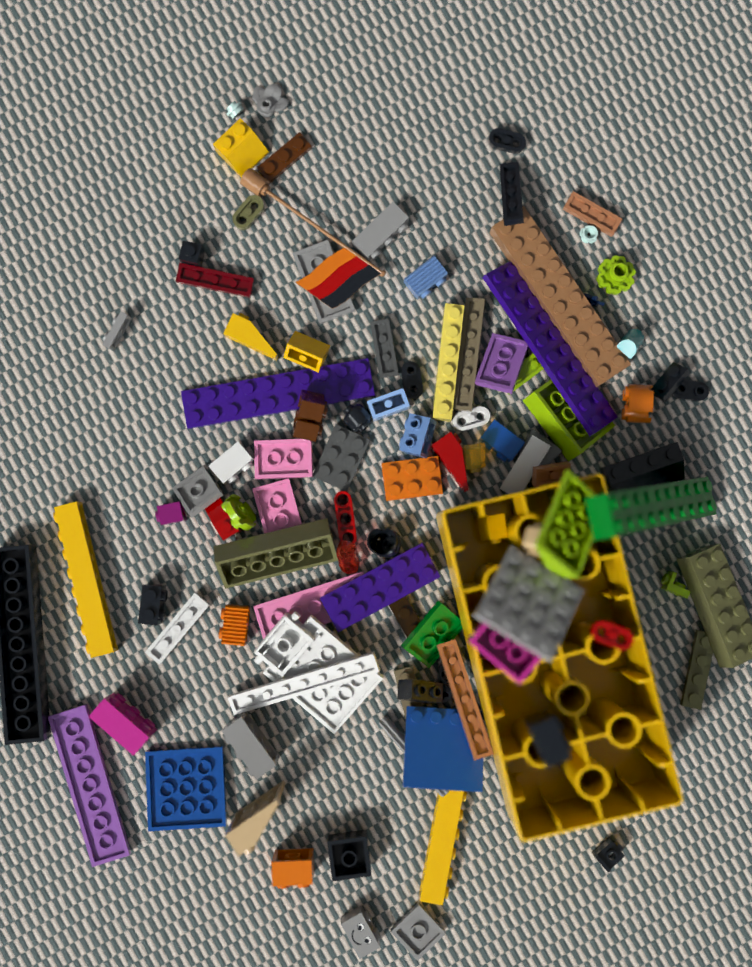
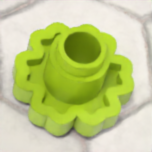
(615, 275)

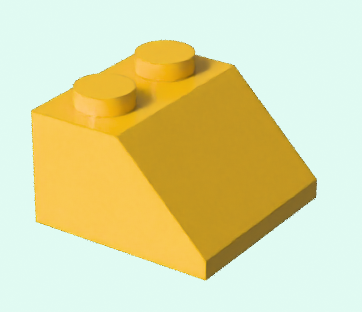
(240, 147)

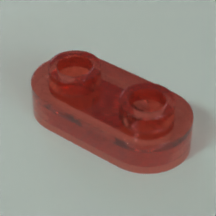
(348, 557)

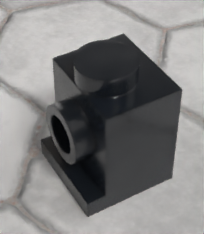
(602, 851)

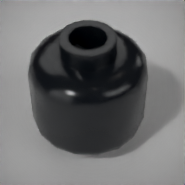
(357, 417)

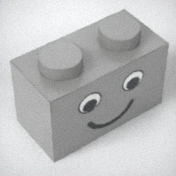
(361, 932)

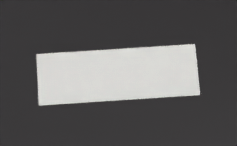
(523, 468)

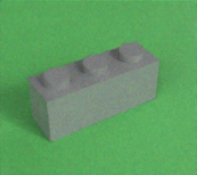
(381, 232)

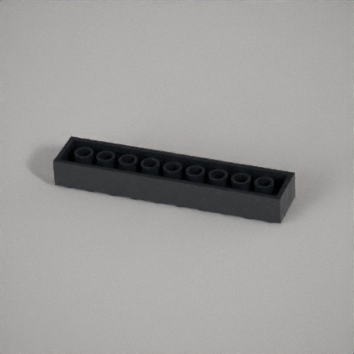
(22, 648)

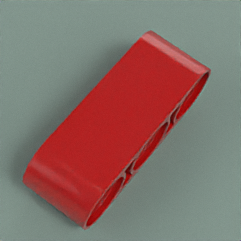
(341, 509)

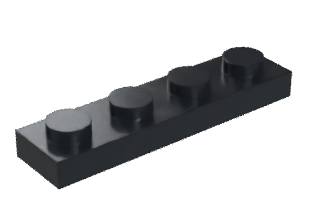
(511, 193)

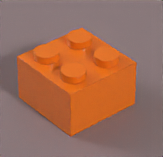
(293, 868)

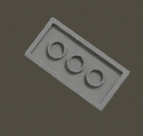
(307, 261)

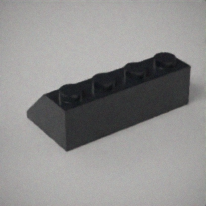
(646, 469)

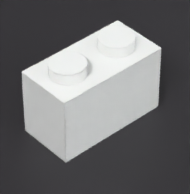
(232, 463)

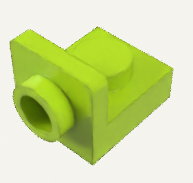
(676, 588)

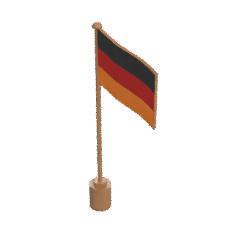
(338, 274)

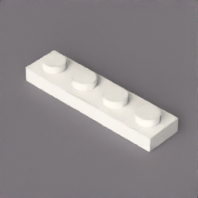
(177, 628)

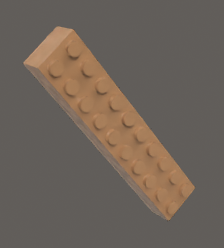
(560, 298)

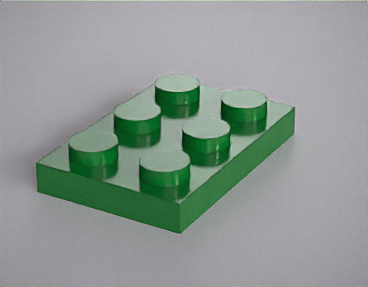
(435, 628)

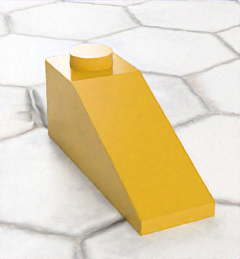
(245, 333)

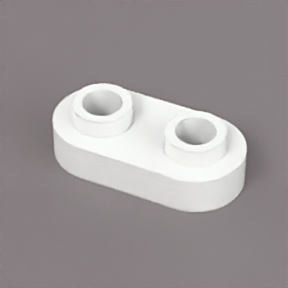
(471, 418)

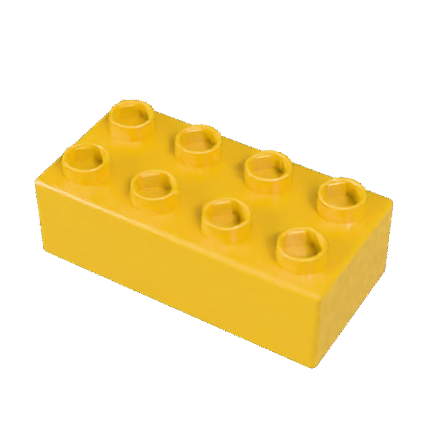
(598, 692)

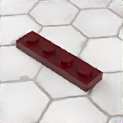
(215, 280)

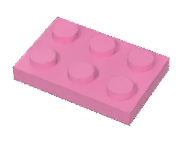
(283, 459)
(277, 506)

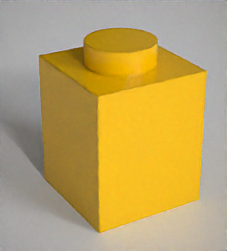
(492, 528)

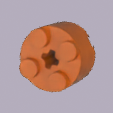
(638, 403)

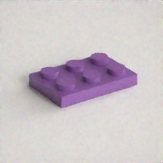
(502, 363)

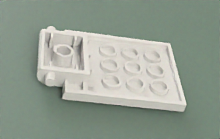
(303, 647)

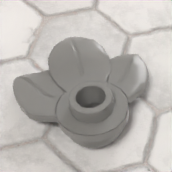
(271, 98)

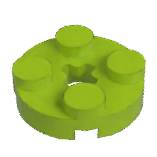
(241, 514)

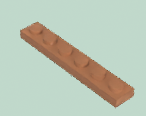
(465, 700)

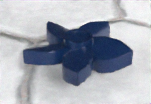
(593, 300)

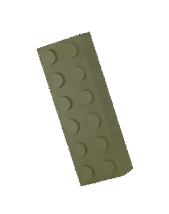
(275, 553)
(718, 604)

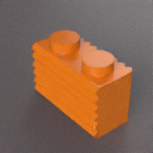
(235, 624)

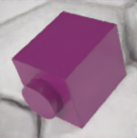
(170, 513)

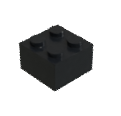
(547, 737)
(349, 855)

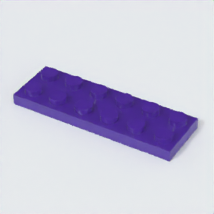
(380, 587)

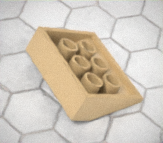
(252, 819)

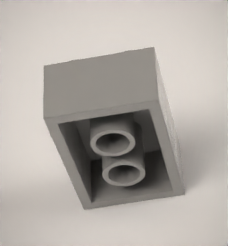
(250, 745)

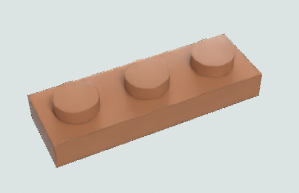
(592, 214)

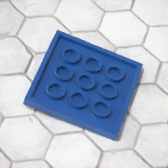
(439, 752)
(185, 788)

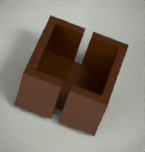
(309, 417)

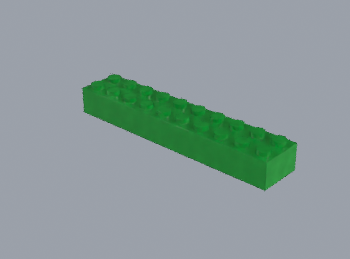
(649, 507)

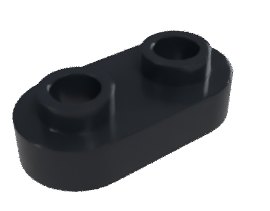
(506, 139)
(412, 380)
(690, 391)

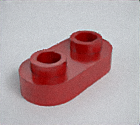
(611, 634)

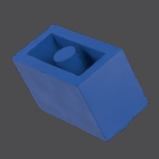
(501, 441)

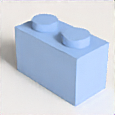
(388, 404)

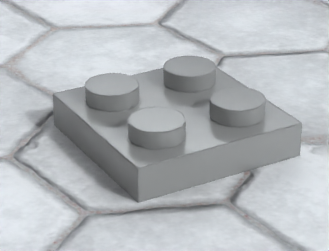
(197, 491)
(418, 931)

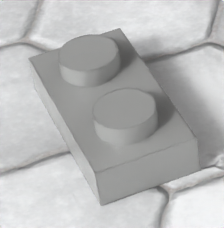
(119, 326)

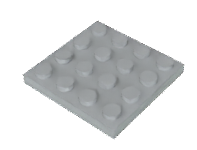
(529, 603)

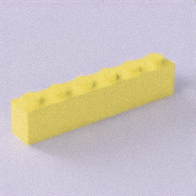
(447, 362)

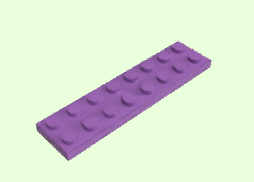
(89, 785)

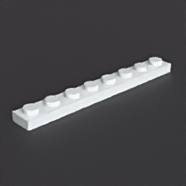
(304, 683)

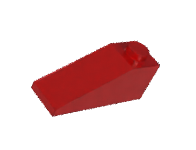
(451, 455)
(221, 520)

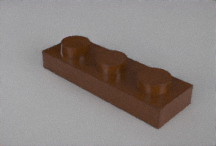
(284, 157)

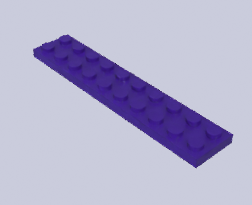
(550, 348)
(275, 393)

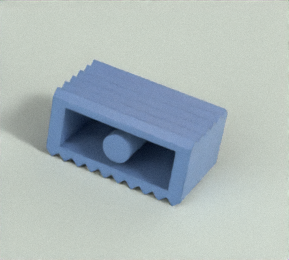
(425, 278)

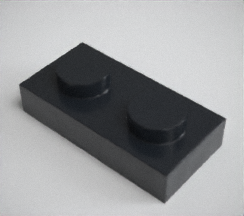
(670, 381)

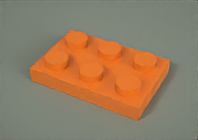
(412, 478)

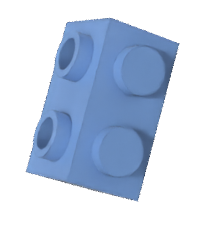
(417, 435)

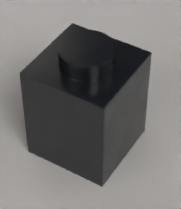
(191, 254)

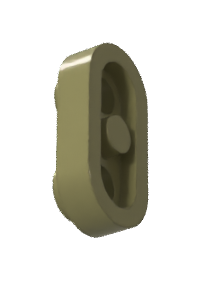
(246, 211)

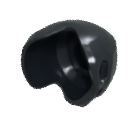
(380, 541)

